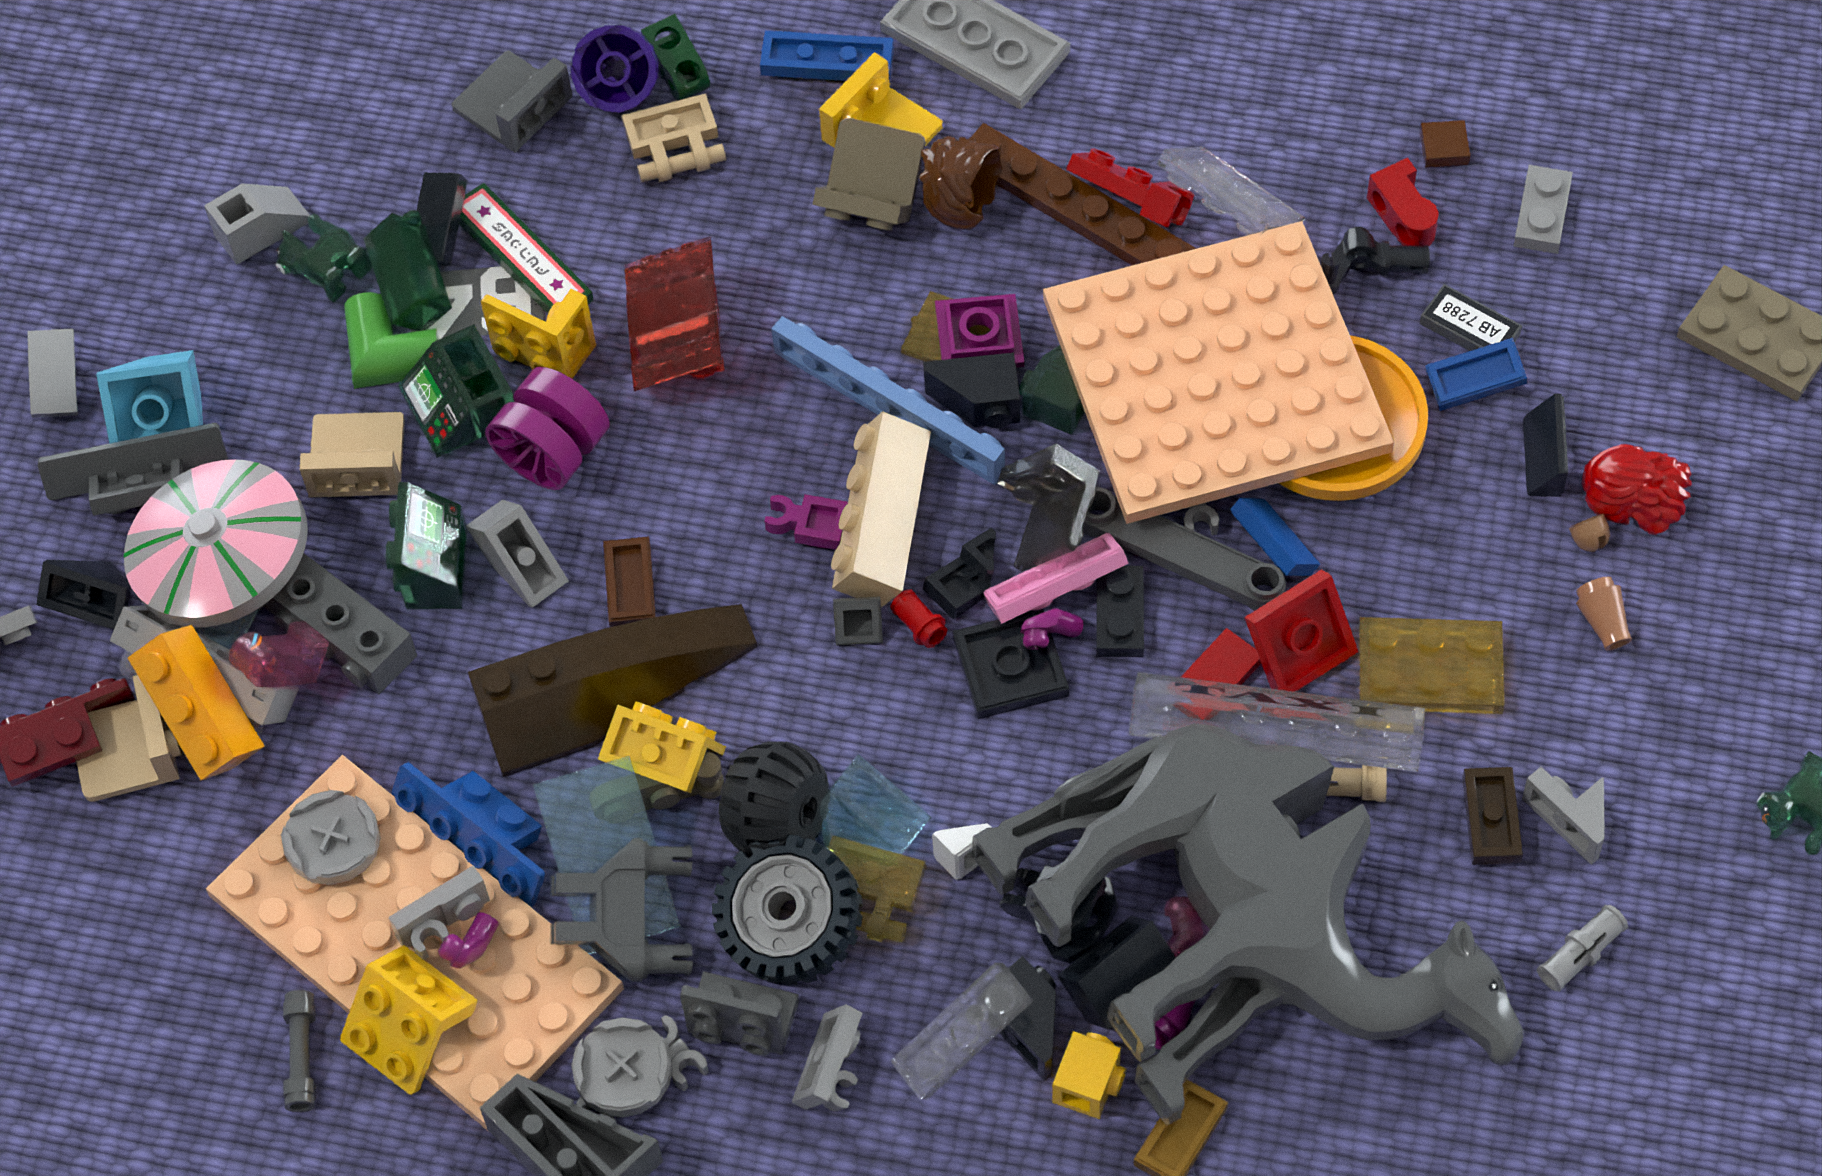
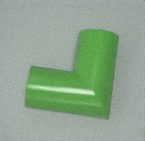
(374, 350)

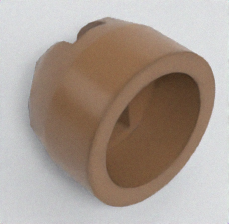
(1591, 533)

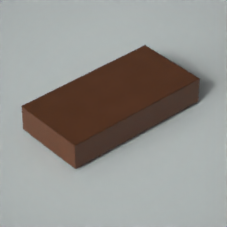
(629, 580)

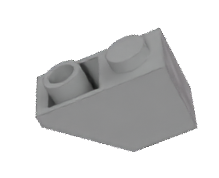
(254, 218)

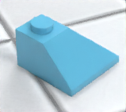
(151, 396)

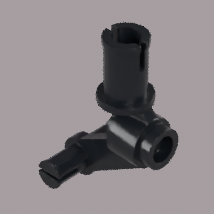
(1361, 251)

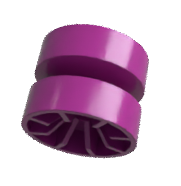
(547, 428)

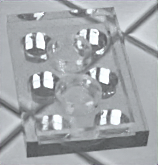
(1226, 190)

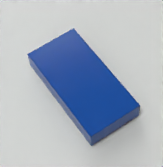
(1476, 374)
(1274, 537)

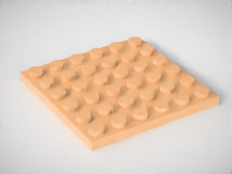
(1216, 372)

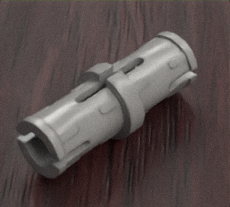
(1582, 947)

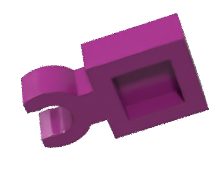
(813, 521)

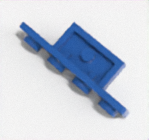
(479, 824)

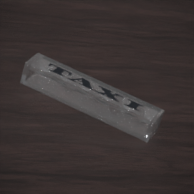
(1330, 725)

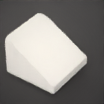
(954, 849)

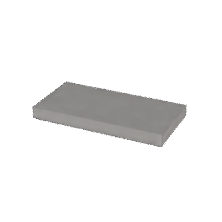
(980, 43)

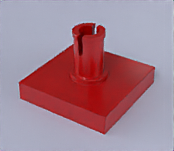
(1302, 633)

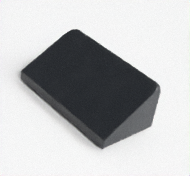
(440, 211)
(1546, 448)

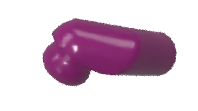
(1055, 620)
(473, 945)

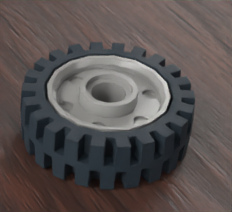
(815, 932)

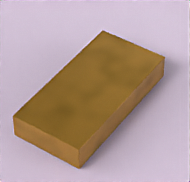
(1176, 1146)

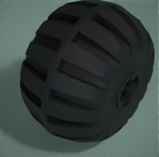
(771, 795)

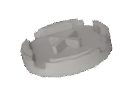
(330, 837)
(622, 1067)

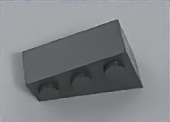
(562, 1138)

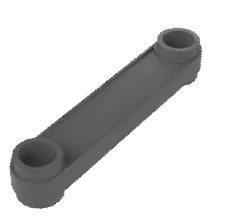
(1186, 553)

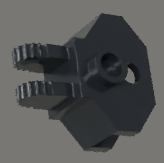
(1099, 903)

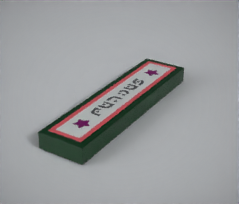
(518, 249)

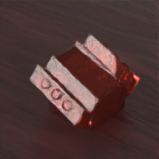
(674, 315)

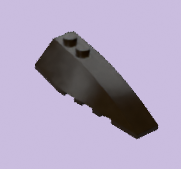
(569, 690)

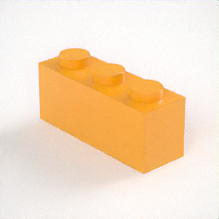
(195, 702)

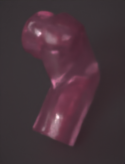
(1185, 924)

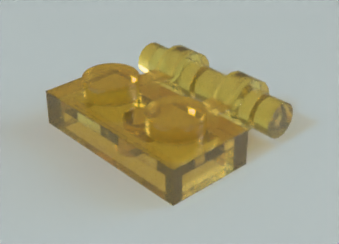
(882, 878)

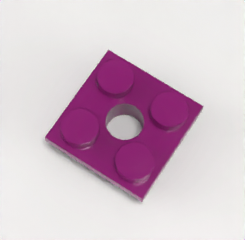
(995, 312)

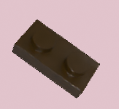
(1492, 815)

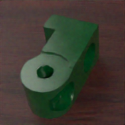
(677, 58)

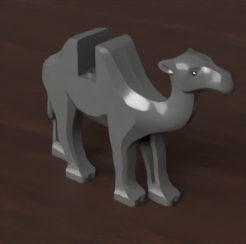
(1258, 889)

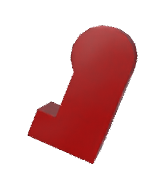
(1401, 205)

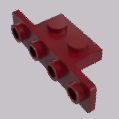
(58, 733)

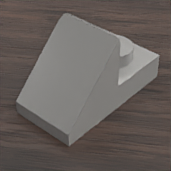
(1575, 820)

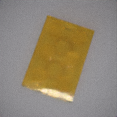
(1432, 664)

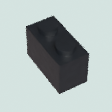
(1115, 967)

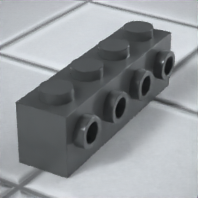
(358, 634)

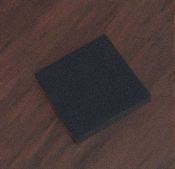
(1003, 671)

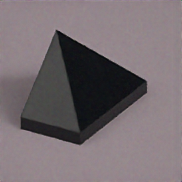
(84, 590)

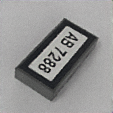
(1467, 320)

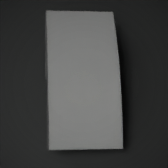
(52, 373)

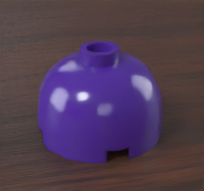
(614, 68)

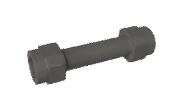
(300, 1088)

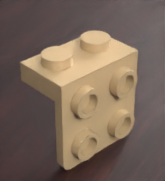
(135, 747)

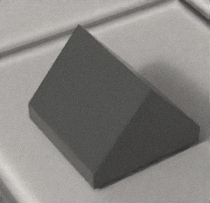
(858, 620)

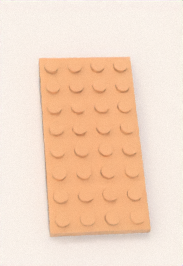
(527, 991)

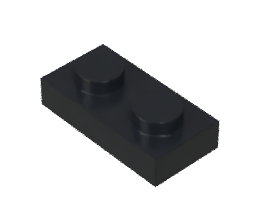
(1120, 613)

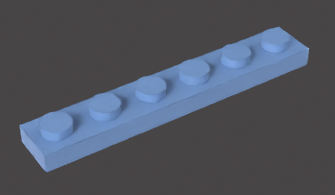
(878, 393)

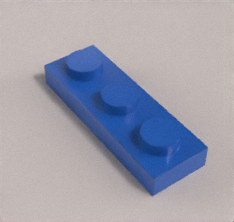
(819, 54)

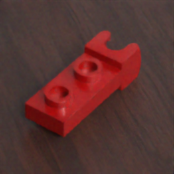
(1159, 201)

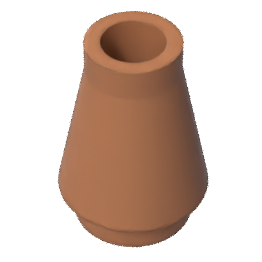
(1604, 609)

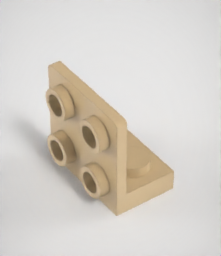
(354, 455)

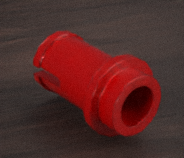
(927, 627)

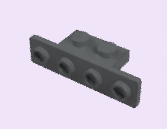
(129, 470)

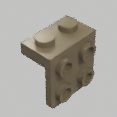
(872, 174)

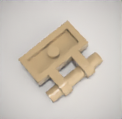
(672, 127)

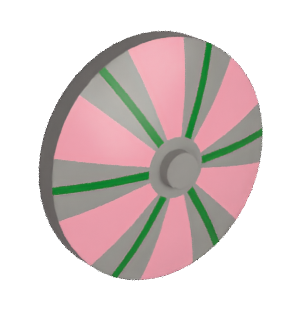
(215, 543)

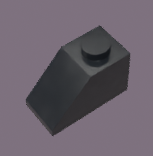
(976, 388)
(1034, 1028)

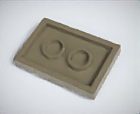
(1756, 332)

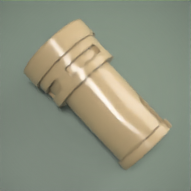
(1362, 782)

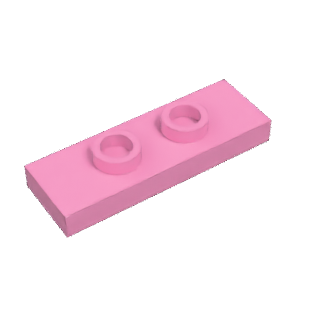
(1051, 579)

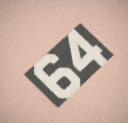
(467, 290)

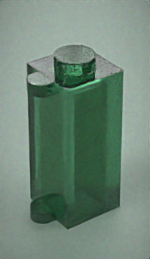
(407, 271)

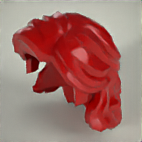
(1637, 485)

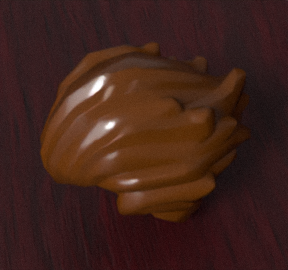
(959, 180)

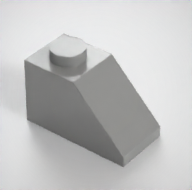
(517, 551)

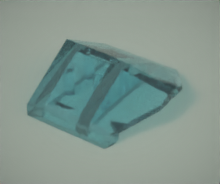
(870, 810)

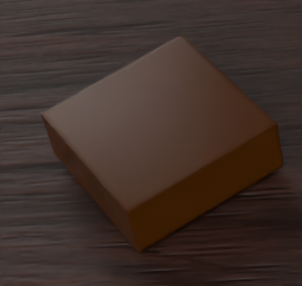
(1445, 143)

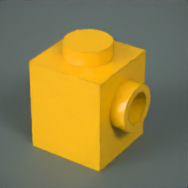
(1088, 1074)

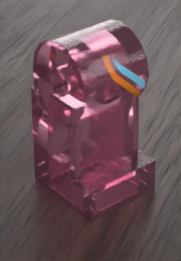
(282, 658)

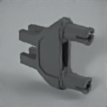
(618, 910)

